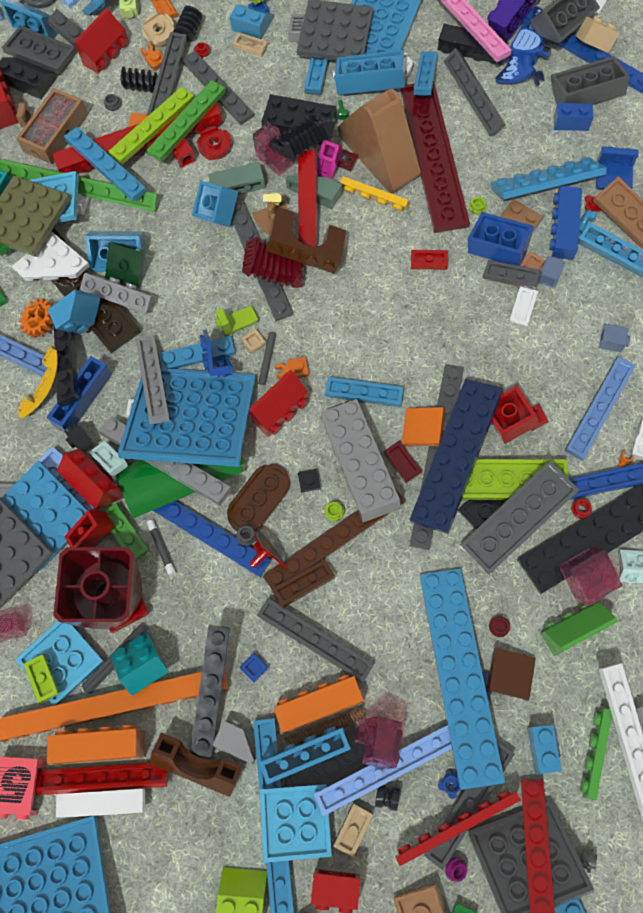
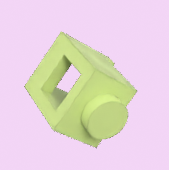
(128, 8)

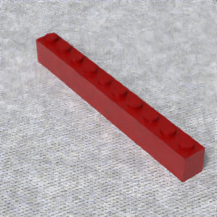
(70, 160)

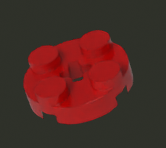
(216, 151)

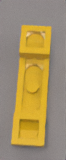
(30, 404)

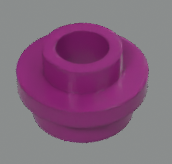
(456, 869)

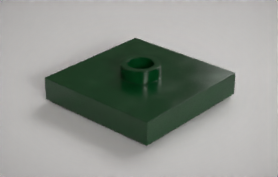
(125, 263)

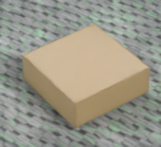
(253, 341)

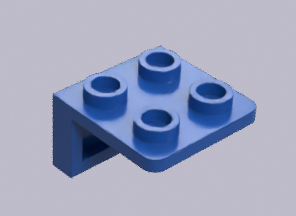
(617, 163)
(217, 366)

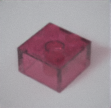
(590, 575)

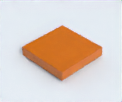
(423, 426)

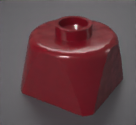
(80, 577)

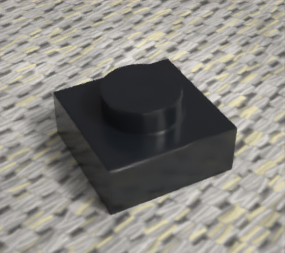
(309, 480)

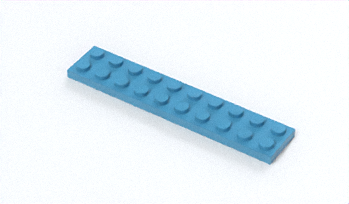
(461, 681)

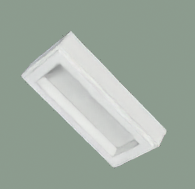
(523, 306)

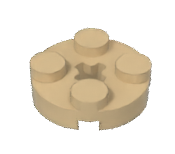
(154, 21)

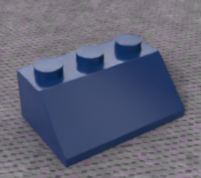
(500, 239)

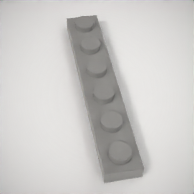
(152, 380)

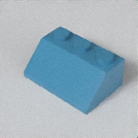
(28, 17)
(98, 242)

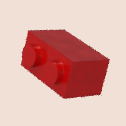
(89, 529)

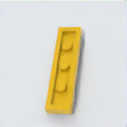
(381, 196)

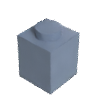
(551, 271)
(614, 338)

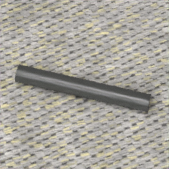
(267, 358)

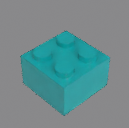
(139, 663)

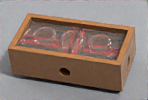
(50, 124)

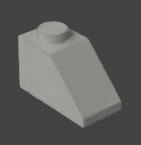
(234, 741)

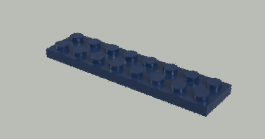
(456, 456)

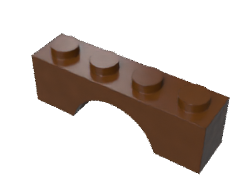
(175, 758)

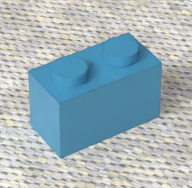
(544, 749)

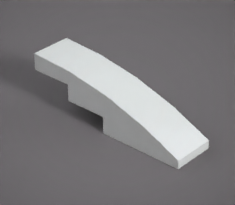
(100, 803)

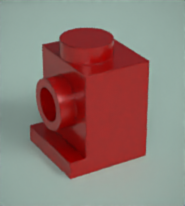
(183, 153)

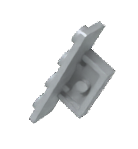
(114, 291)

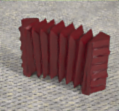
(271, 265)

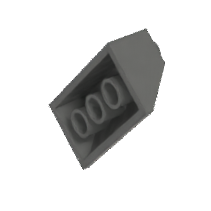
(562, 18)
(591, 82)

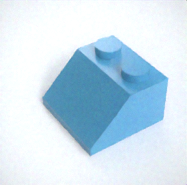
(250, 21)
(215, 203)
(75, 312)

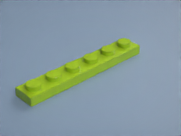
(151, 125)

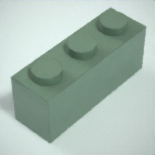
(241, 178)

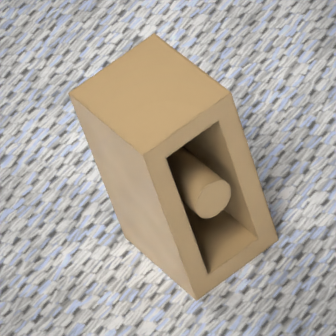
(598, 34)

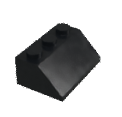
(27, 76)

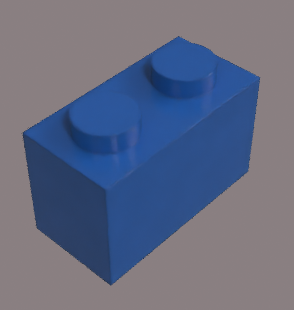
(573, 116)

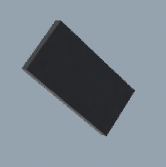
(334, 768)

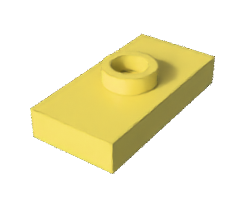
(274, 198)

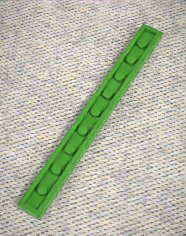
(87, 186)

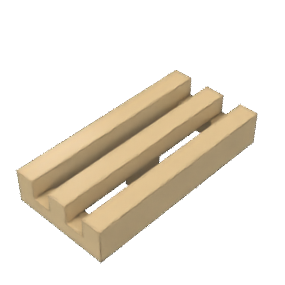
(248, 46)

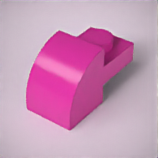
(329, 157)

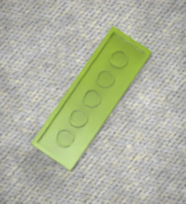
(503, 477)

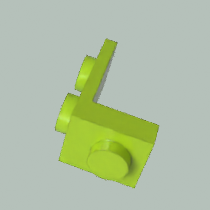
(236, 320)

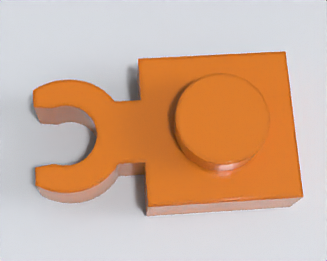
(152, 57)
(297, 365)

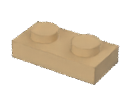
(353, 830)

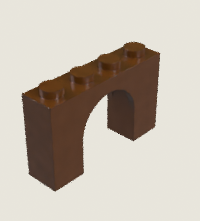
(283, 243)

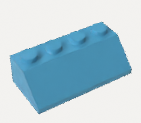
(370, 72)

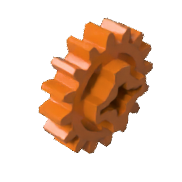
(36, 318)

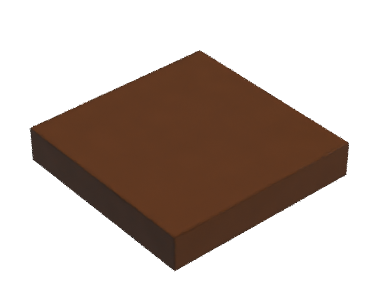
(511, 674)

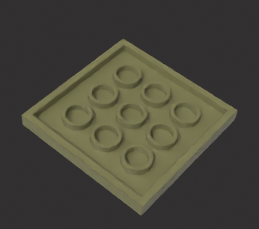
(29, 214)

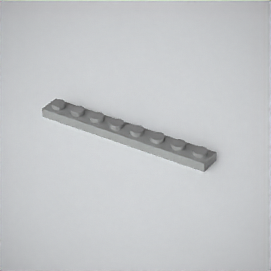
(183, 472)

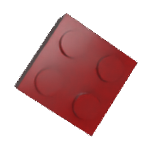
(513, 415)
(335, 890)

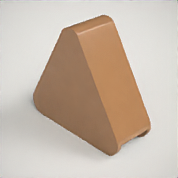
(382, 140)

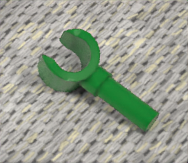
(343, 113)

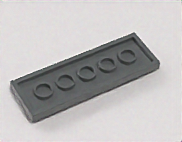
(519, 517)

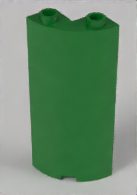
(150, 488)

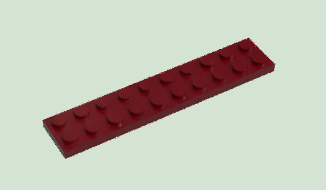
(435, 160)

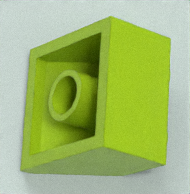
(242, 891)

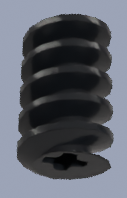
(188, 22)
(138, 81)

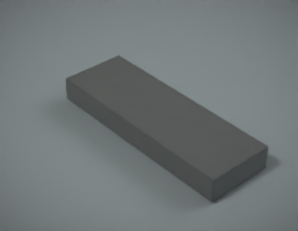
(512, 274)

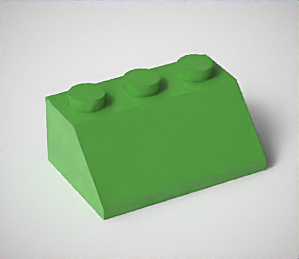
(577, 627)

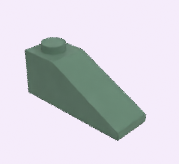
(327, 190)

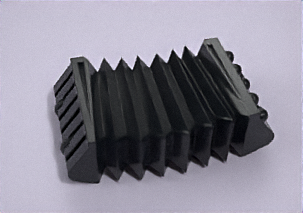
(302, 136)

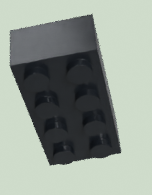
(287, 111)

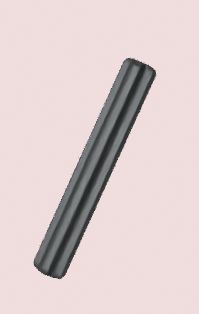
(107, 666)

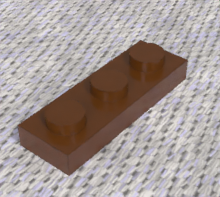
(303, 583)

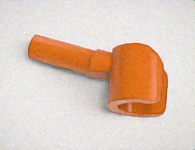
(623, 461)

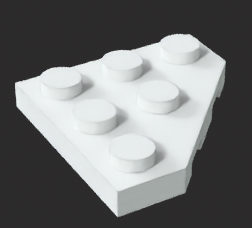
(51, 262)

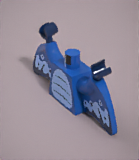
(525, 52)

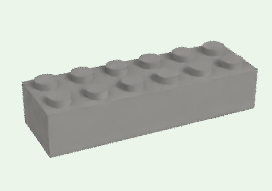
(360, 461)

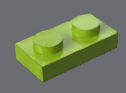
(41, 678)

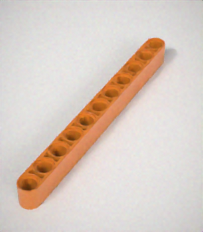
(101, 706)

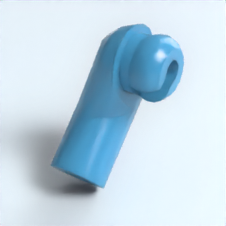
(588, 215)

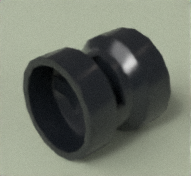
(382, 797)

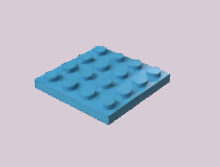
(45, 506)

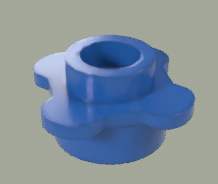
(444, 785)

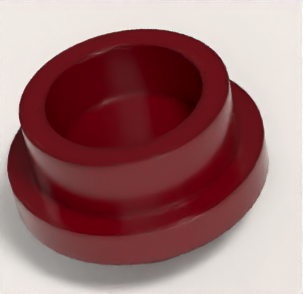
(499, 626)

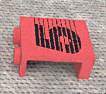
(18, 786)

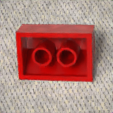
(101, 41)
(279, 404)
(88, 479)

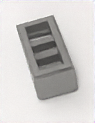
(295, 27)

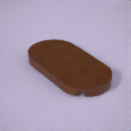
(258, 497)

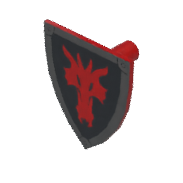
(263, 549)

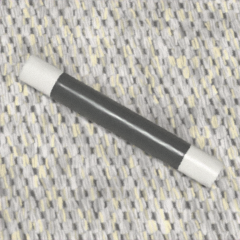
(161, 547)

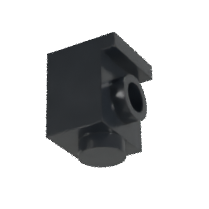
(77, 437)

